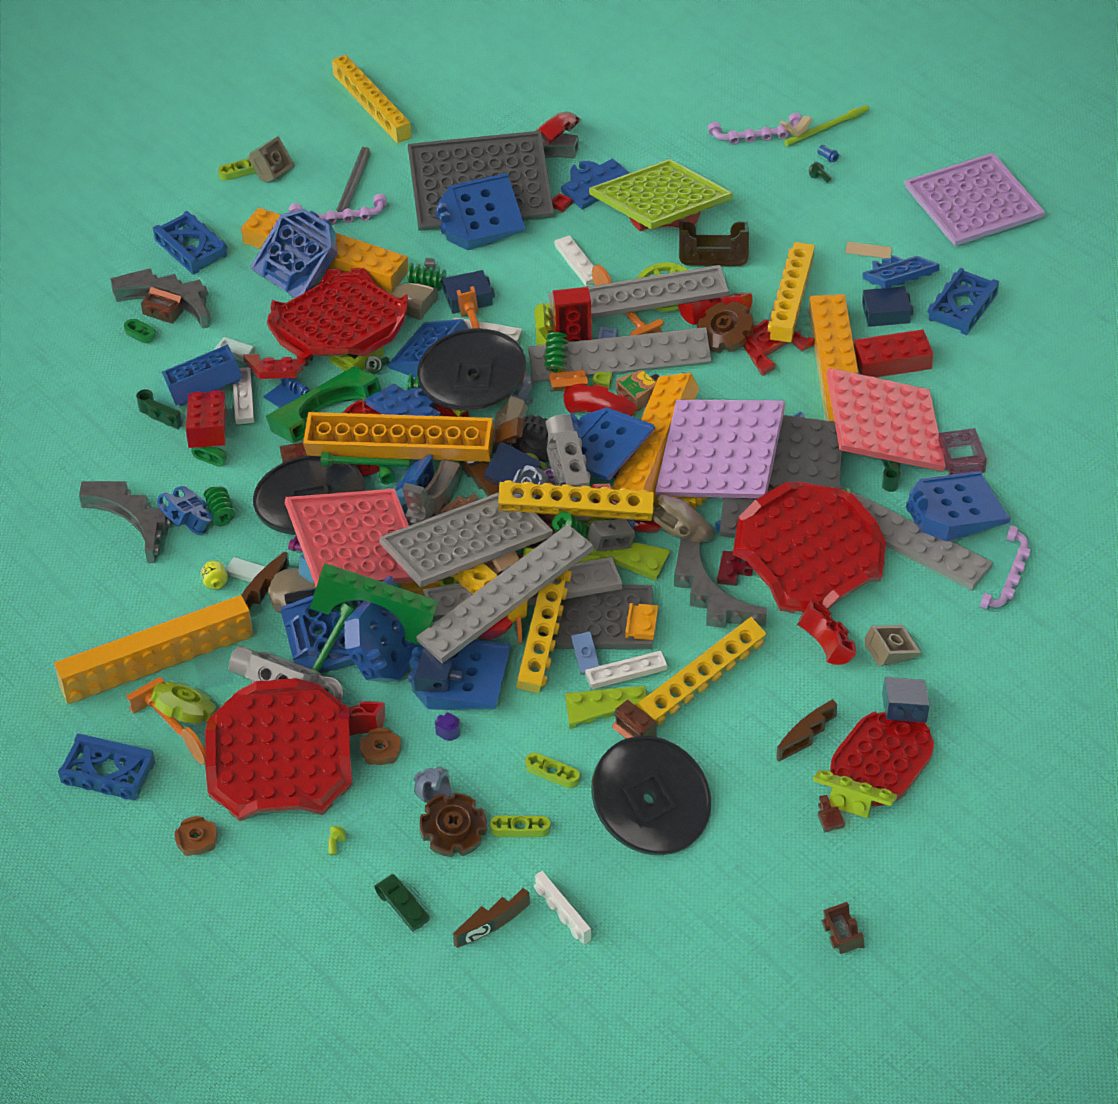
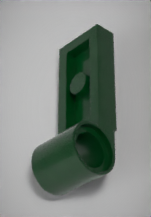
(156, 410)
(891, 475)
(402, 902)

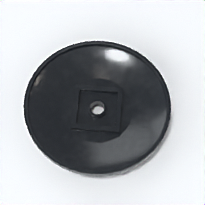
(451, 360)
(300, 478)
(666, 774)

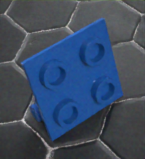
(286, 392)

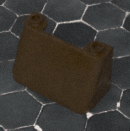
(714, 249)

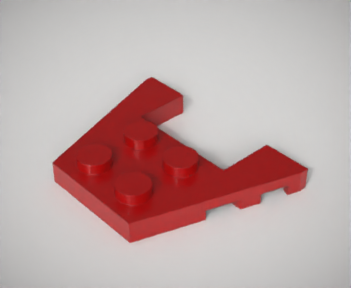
(760, 345)
(275, 369)

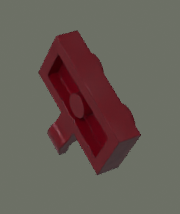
(730, 568)

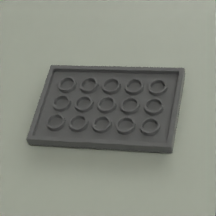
(603, 616)

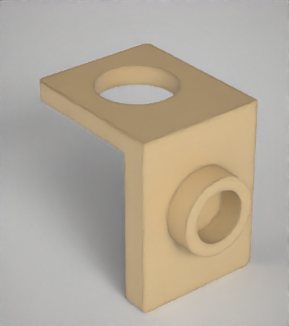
(800, 128)

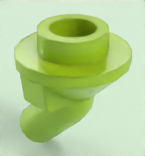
(337, 834)

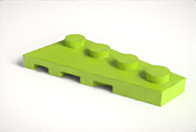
(639, 558)
(595, 704)

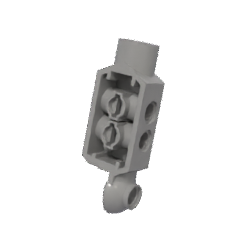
(566, 455)
(266, 666)

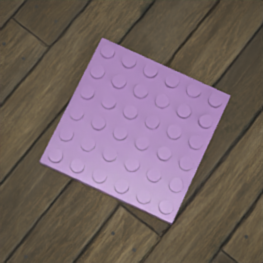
(974, 199)
(720, 448)

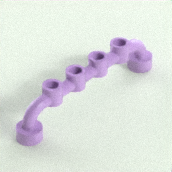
(766, 133)
(347, 215)
(1013, 578)

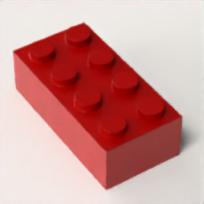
(572, 313)
(893, 354)
(206, 419)

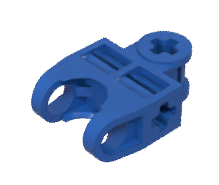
(186, 510)

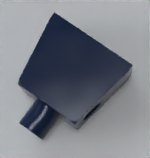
(434, 675)

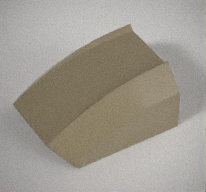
(270, 159)
(420, 298)
(511, 409)
(890, 644)

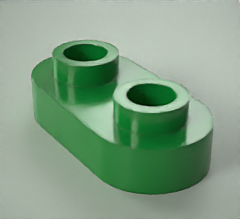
(139, 330)
(210, 455)

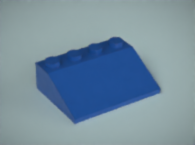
(408, 357)
(202, 374)

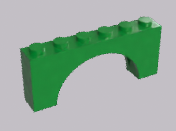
(291, 418)
(340, 585)

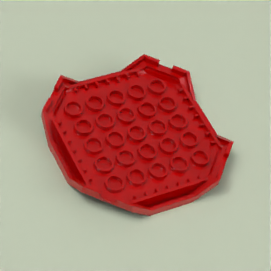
(338, 316)
(810, 544)
(278, 749)

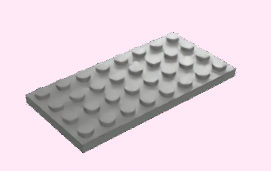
(462, 539)

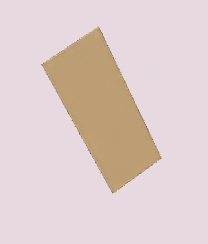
(868, 250)

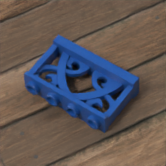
(168, 234)
(964, 321)
(112, 783)

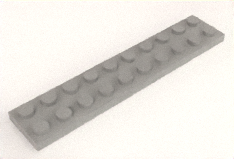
(656, 291)
(628, 353)
(936, 554)
(585, 579)
(504, 593)

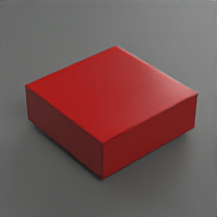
(561, 202)

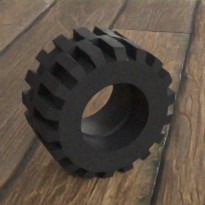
(534, 437)

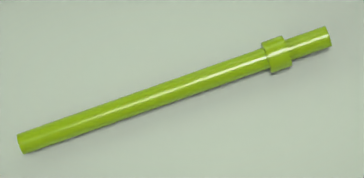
(852, 114)

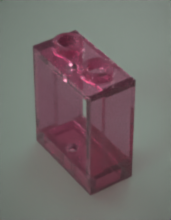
(963, 464)

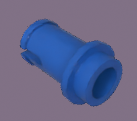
(830, 155)

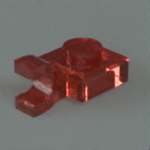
(829, 816)

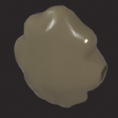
(682, 520)
(287, 582)

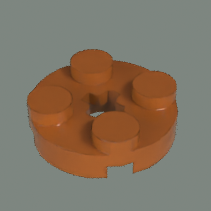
(381, 756)
(199, 845)

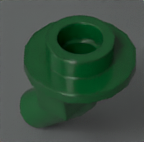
(818, 169)
(374, 363)

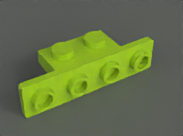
(543, 322)
(852, 795)

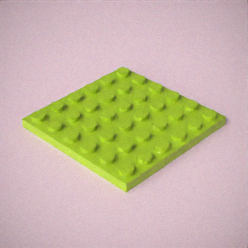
(660, 193)

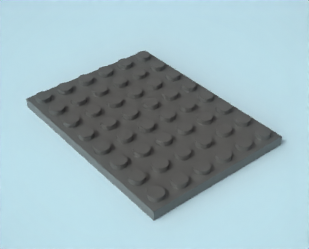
(456, 161)
(804, 453)

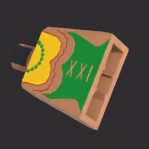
(637, 387)

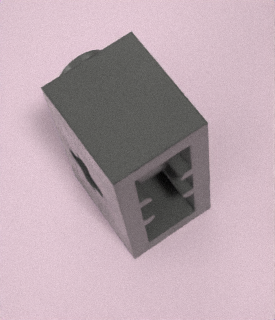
(611, 534)

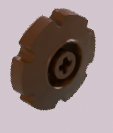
(727, 326)
(452, 824)

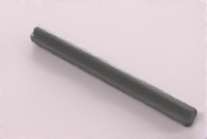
(353, 179)

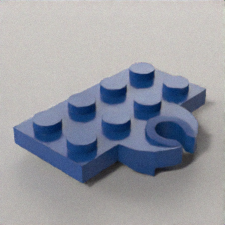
(591, 176)
(897, 271)
(397, 401)

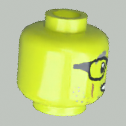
(214, 575)

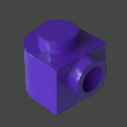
(447, 727)

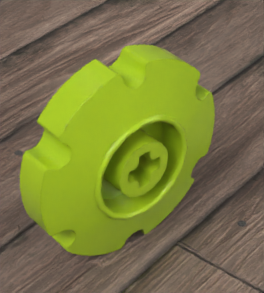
(183, 702)

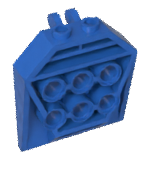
(489, 203)
(301, 227)
(609, 440)
(955, 506)
(302, 637)
(378, 642)
(483, 675)

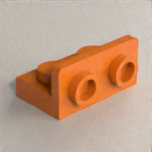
(561, 380)

